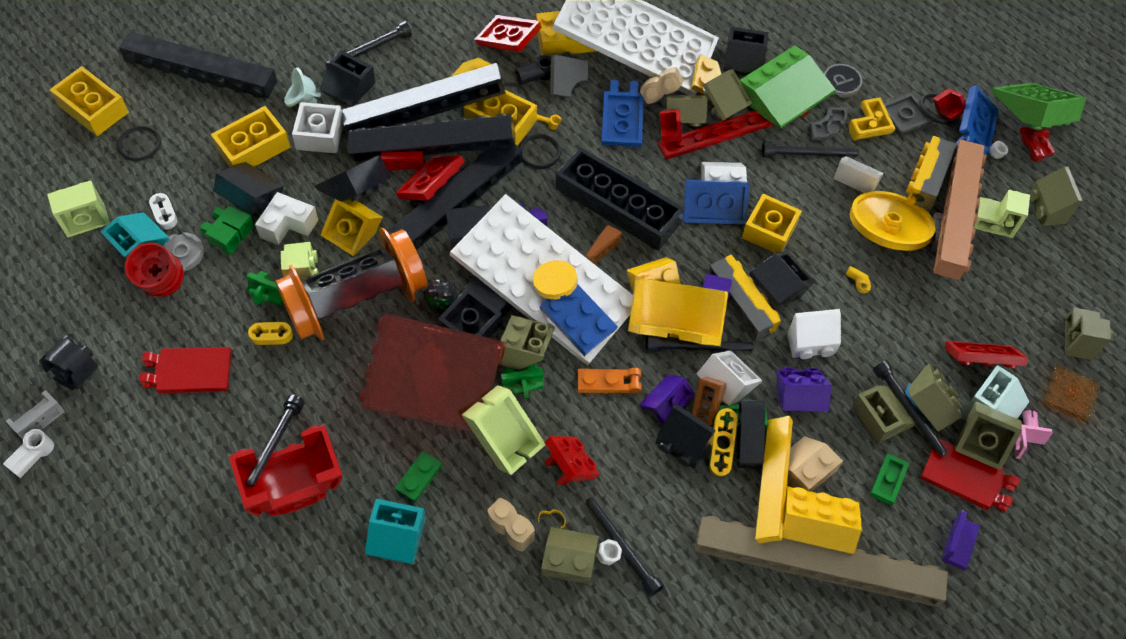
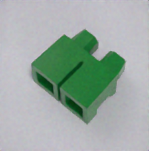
(228, 229)

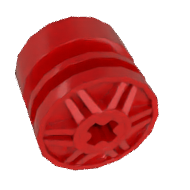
(145, 266)

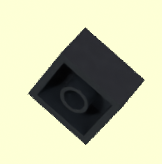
(471, 315)

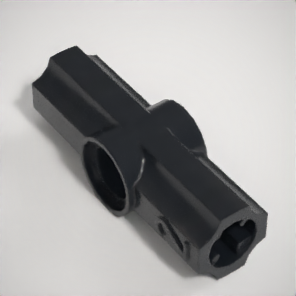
(537, 70)

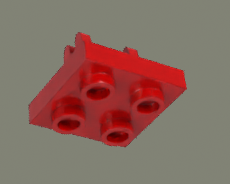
(571, 458)

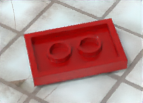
(508, 33)
(430, 177)
(986, 354)

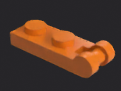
(609, 381)

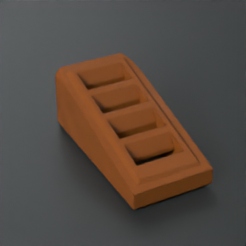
(604, 244)
(717, 395)

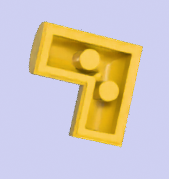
(875, 123)

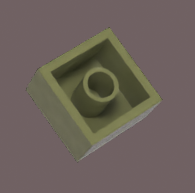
(988, 435)

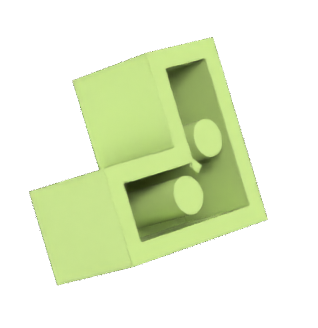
(1005, 216)
(302, 259)

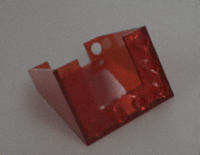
(429, 371)

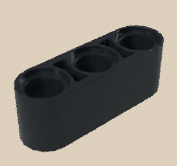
(751, 434)

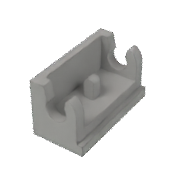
(38, 416)

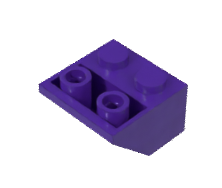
(803, 389)

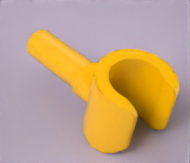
(550, 121)

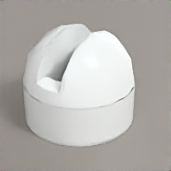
(998, 150)

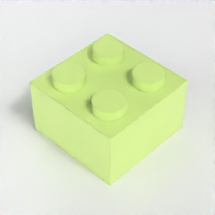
(78, 208)

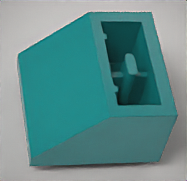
(133, 230)
(395, 531)

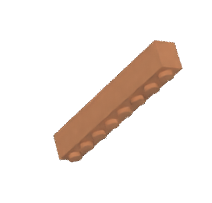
(960, 210)

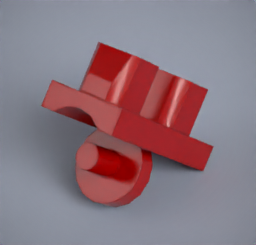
(1037, 142)

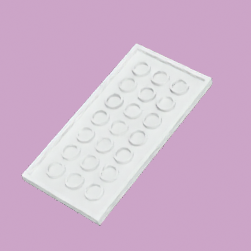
(637, 36)
(511, 246)

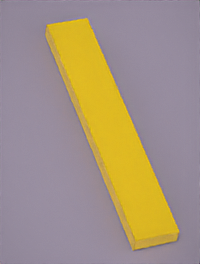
(774, 480)

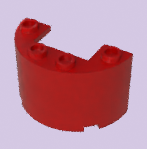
(291, 477)

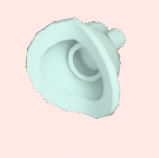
(302, 90)

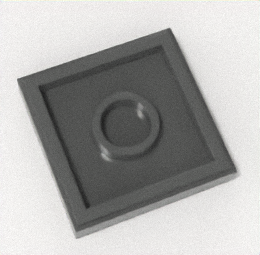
(907, 114)

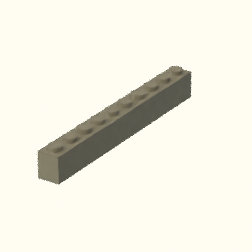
(856, 570)

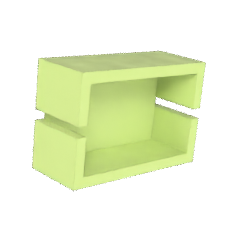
(503, 429)

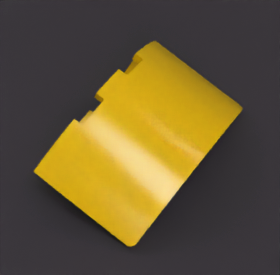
(678, 309)

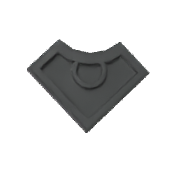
(565, 74)

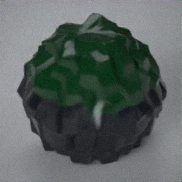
(440, 295)

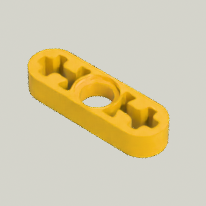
(731, 437)

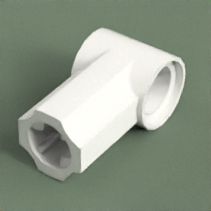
(28, 452)

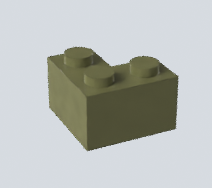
(1086, 333)

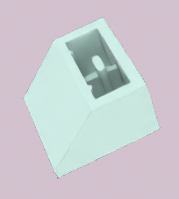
(1002, 393)

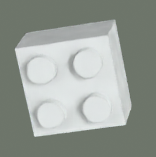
(318, 127)

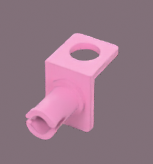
(1030, 433)

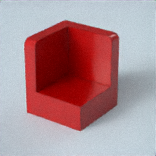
(950, 104)
(670, 126)

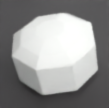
(608, 552)

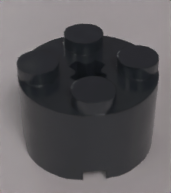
(69, 363)

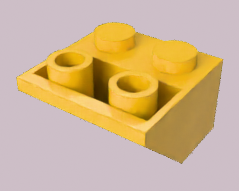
(658, 270)

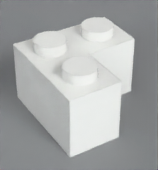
(285, 214)

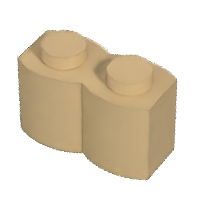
(655, 87)
(507, 522)

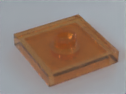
(1071, 393)

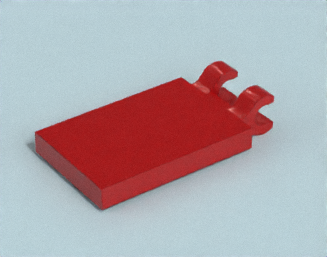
(188, 370)
(969, 478)

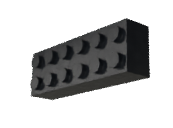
(619, 198)

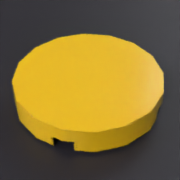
(555, 279)

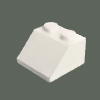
(723, 171)
(815, 333)
(731, 370)

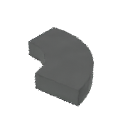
(829, 125)

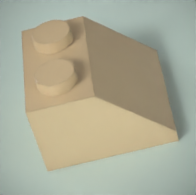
(811, 464)

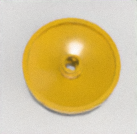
(892, 221)

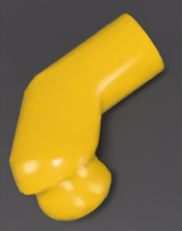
(861, 279)

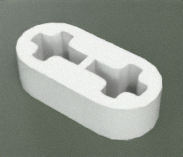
(159, 212)

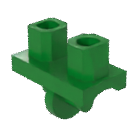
(263, 289)
(523, 381)

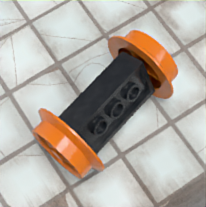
(352, 282)

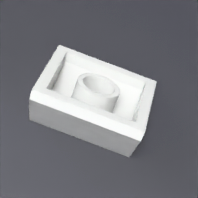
(857, 175)

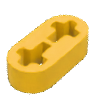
(270, 333)

